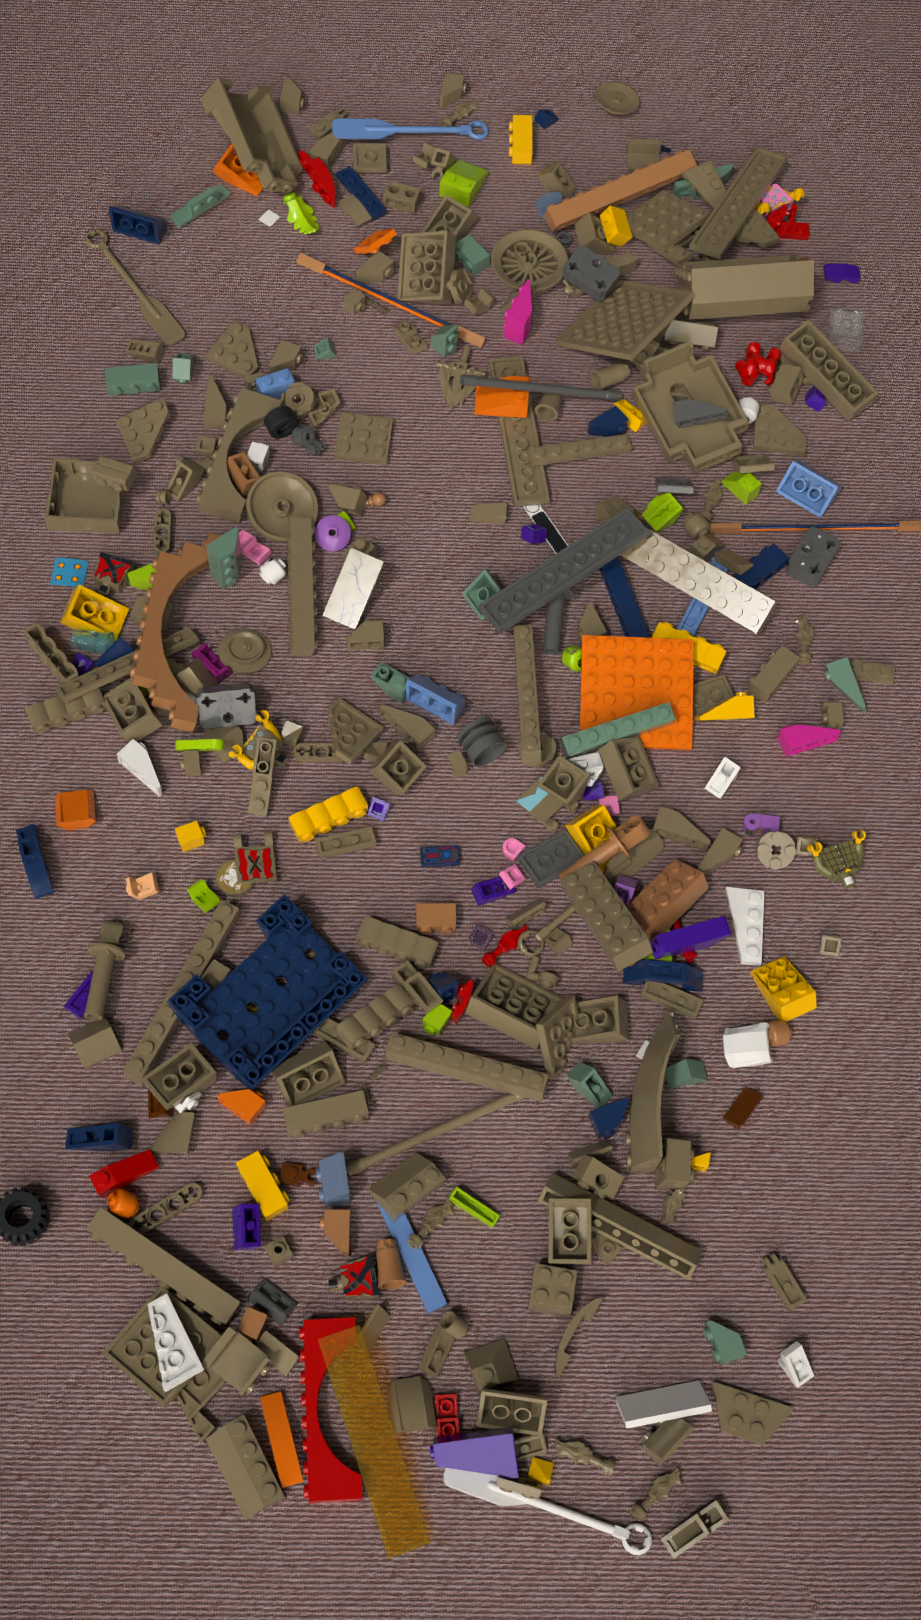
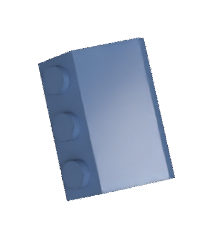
(808, 488)
(434, 698)

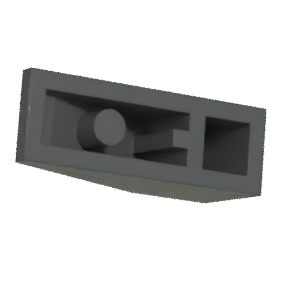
(693, 412)

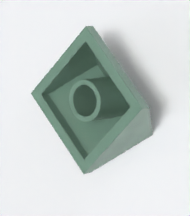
(480, 590)

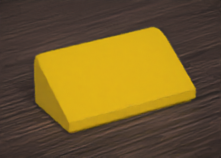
(635, 417)

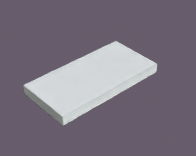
(663, 1404)

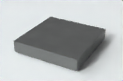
(674, 485)

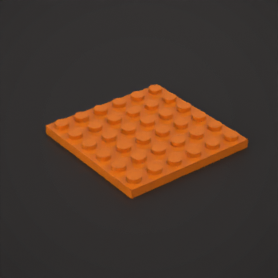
(635, 675)

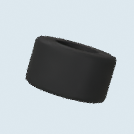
(280, 422)

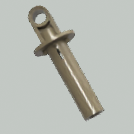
(106, 954)

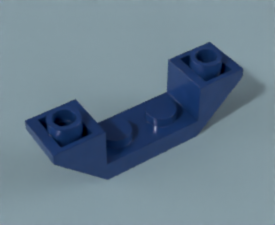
(663, 972)

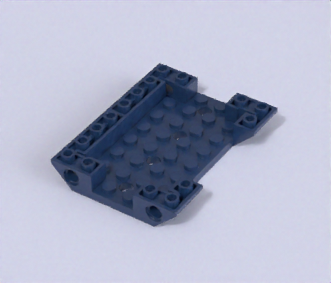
(284, 1012)

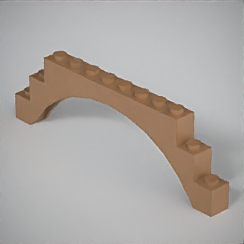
(151, 664)

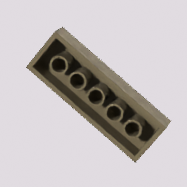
(828, 370)
(606, 916)

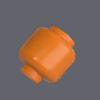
(122, 1204)

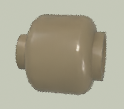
(696, 525)

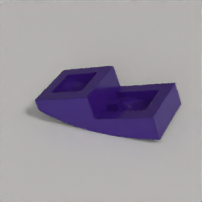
(837, 272)

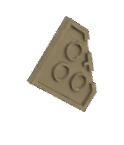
(758, 231)
(235, 351)
(143, 428)
(776, 433)
(351, 730)
(556, 1035)

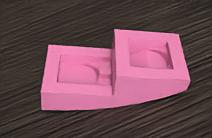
(252, 548)

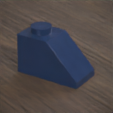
(609, 423)
(444, 985)
(608, 1118)

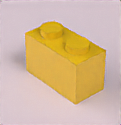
(616, 226)

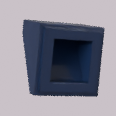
(546, 118)

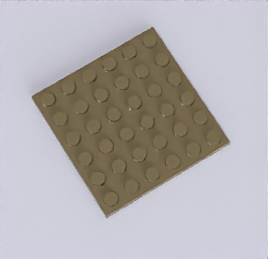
(625, 319)

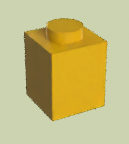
(190, 836)

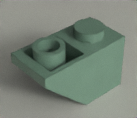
(445, 340)
(390, 681)
(725, 1343)

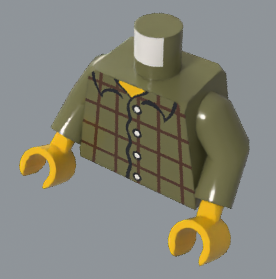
(840, 860)

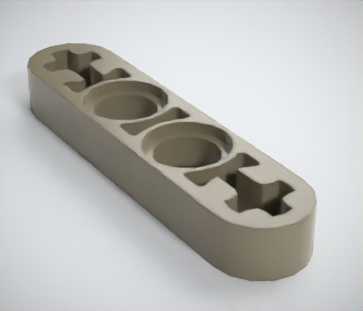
(163, 1206)

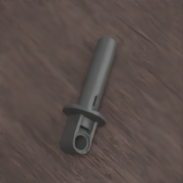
(554, 622)

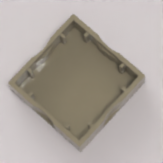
(79, 502)

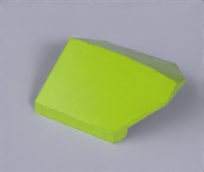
(662, 511)

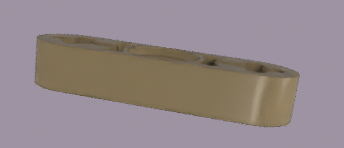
(158, 525)
(316, 746)

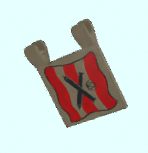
(254, 863)

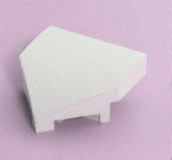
(591, 764)

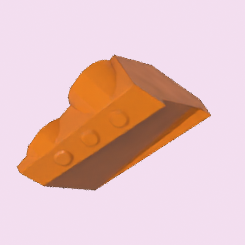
(75, 809)

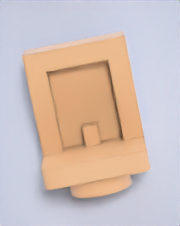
(142, 886)

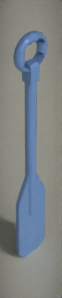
(380, 129)

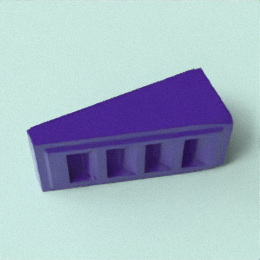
(482, 894)

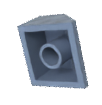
(334, 1180)

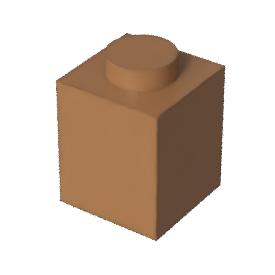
(252, 1324)

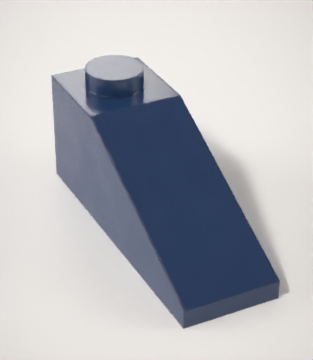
(100, 1138)

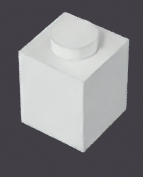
(258, 456)

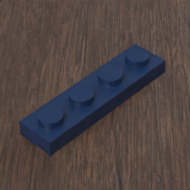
(357, 187)

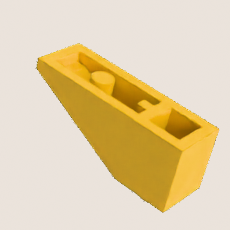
(734, 707)

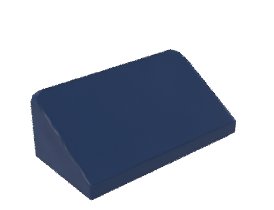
(115, 651)

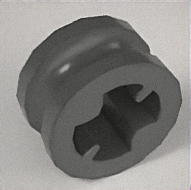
(566, 236)

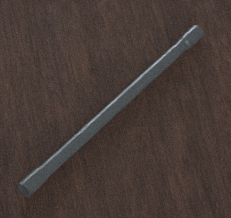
(472, 380)

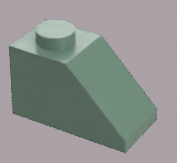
(183, 367)
(589, 1084)

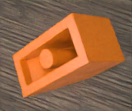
(244, 1104)

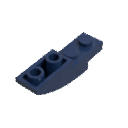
(34, 861)

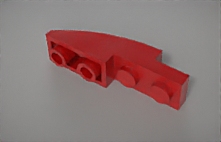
(321, 177)

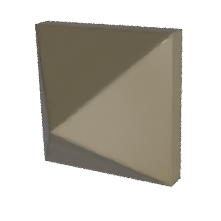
(802, 844)

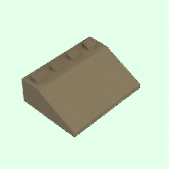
(426, 267)
(511, 1004)

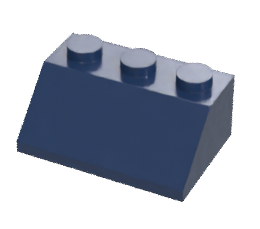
(137, 224)

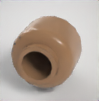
(779, 1033)

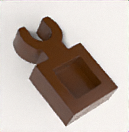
(293, 1175)

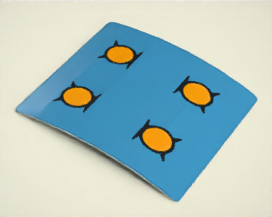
(69, 572)

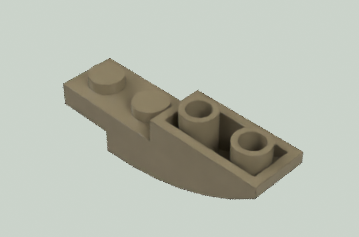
(262, 776)

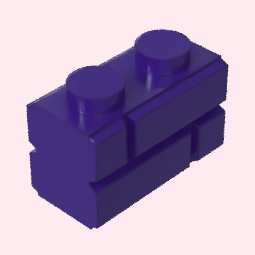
(246, 1227)

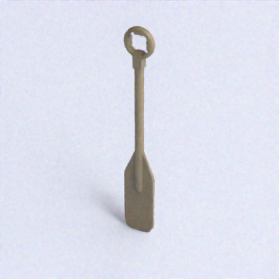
(151, 309)
(618, 864)

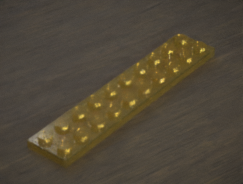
(374, 1442)

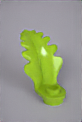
(300, 214)

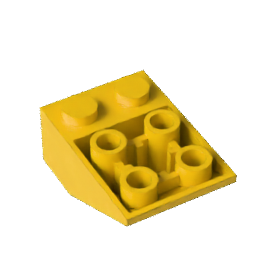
(784, 989)

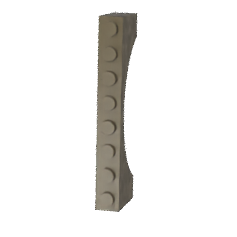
(219, 494)

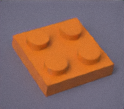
(374, 241)

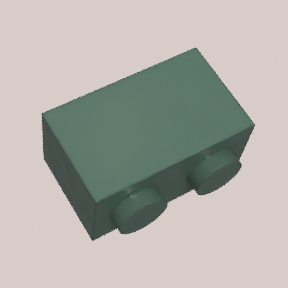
(472, 255)

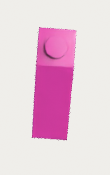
(803, 738)

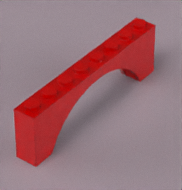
(327, 1477)

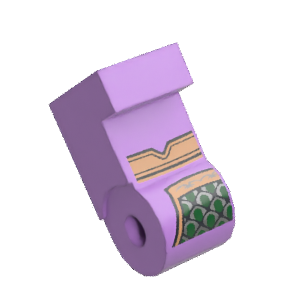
(760, 824)

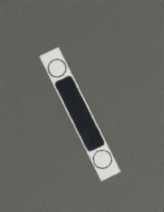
(540, 518)

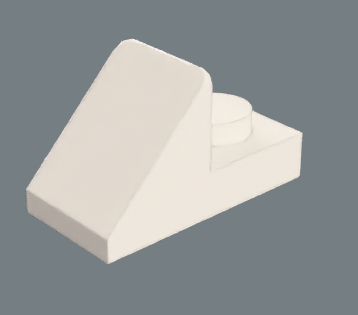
(723, 777)
(795, 1364)

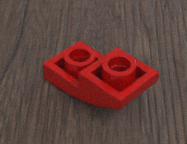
(463, 998)
(446, 1414)

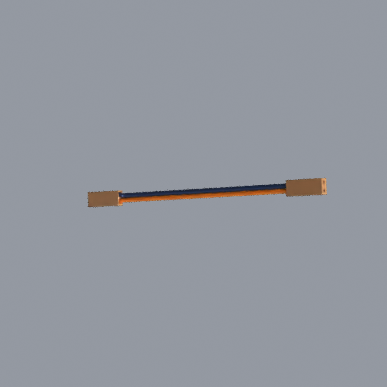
(319, 267)
(736, 528)

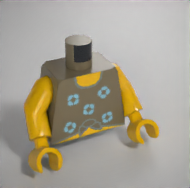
(246, 754)

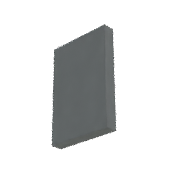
(550, 858)

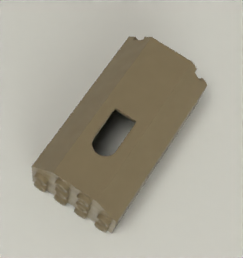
(746, 286)

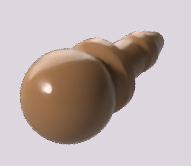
(377, 499)

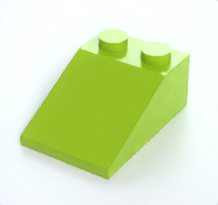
(462, 182)

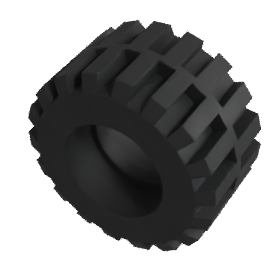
(34, 1227)

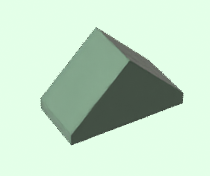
(685, 1073)

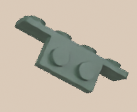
(199, 204)

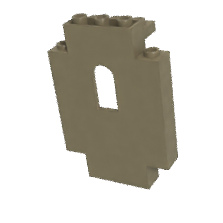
(702, 443)

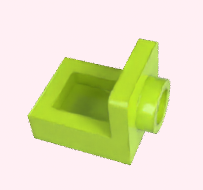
(203, 896)

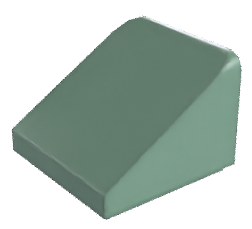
(325, 349)

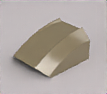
(411, 1405)

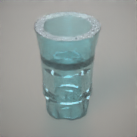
(91, 640)

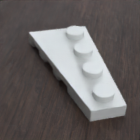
(747, 922)
(174, 1348)

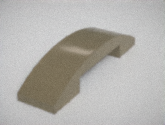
(587, 1313)

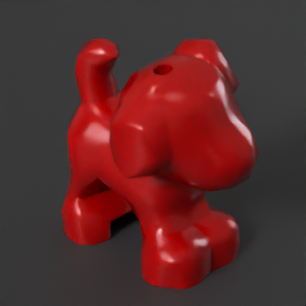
(757, 364)

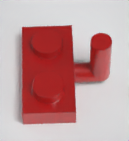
(793, 229)

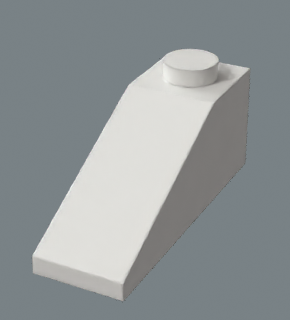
(137, 761)

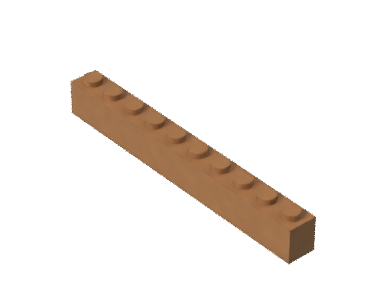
(619, 191)

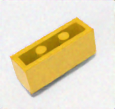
(521, 139)
(263, 1185)

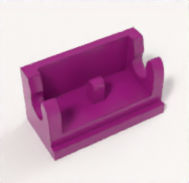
(212, 663)

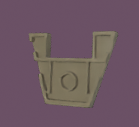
(196, 1395)

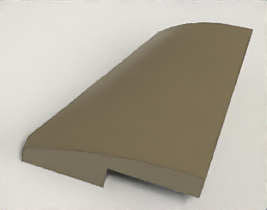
(325, 404)
(176, 1135)

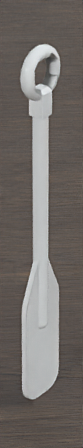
(485, 1488)

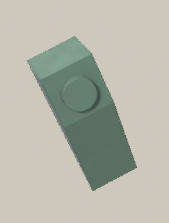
(844, 681)

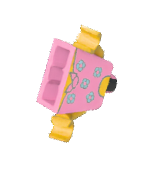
(776, 197)

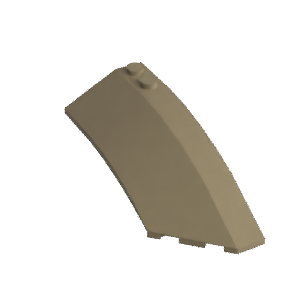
(644, 1123)

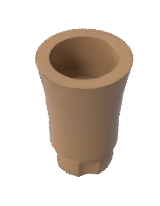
(389, 1265)

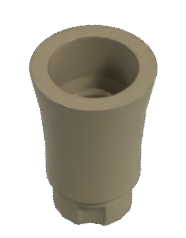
(607, 376)
(548, 406)

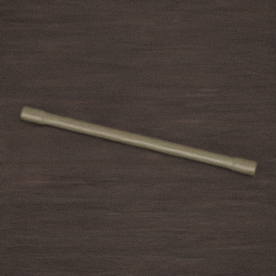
(362, 1163)

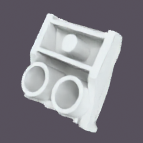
(747, 1045)

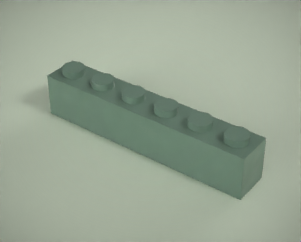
(624, 727)

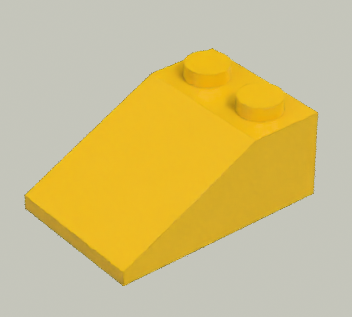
(93, 612)
(591, 829)

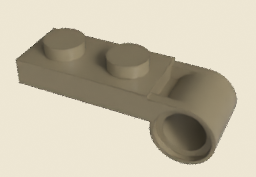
(449, 1328)

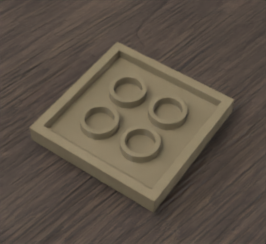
(363, 438)

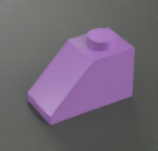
(625, 888)

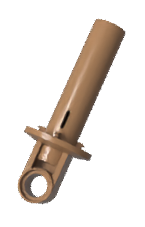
(620, 840)

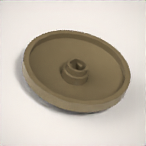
(277, 498)

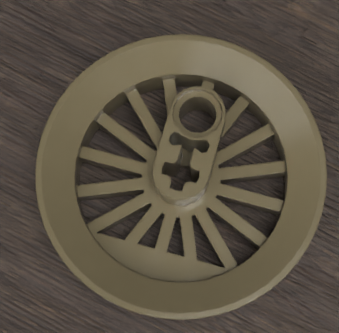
(526, 263)

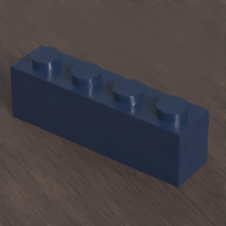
(766, 565)

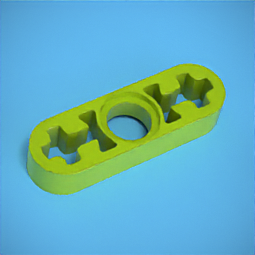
(200, 745)

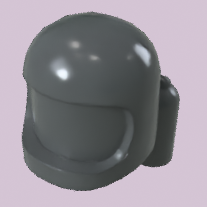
(305, 437)

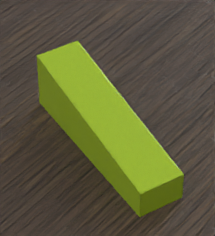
(473, 1207)

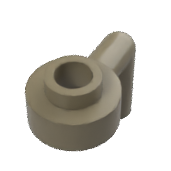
(546, 979)

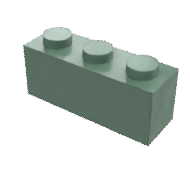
(132, 379)

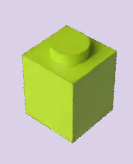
(436, 1020)

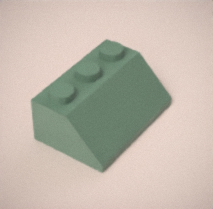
(225, 558)

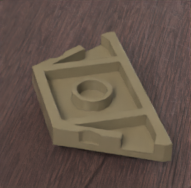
(748, 1414)

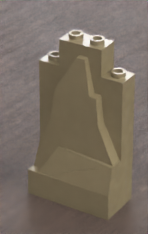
(255, 133)

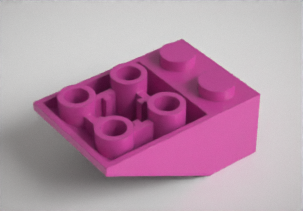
(519, 316)

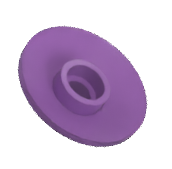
(335, 542)

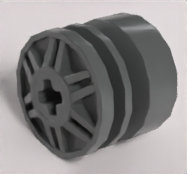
(482, 741)

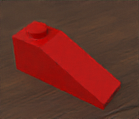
(123, 1173)

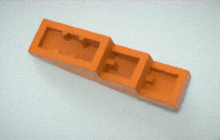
(281, 1439)

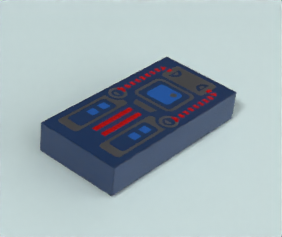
(439, 856)

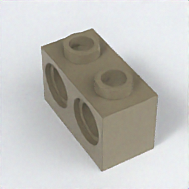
(401, 197)

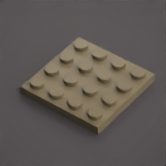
(665, 220)
(136, 1353)

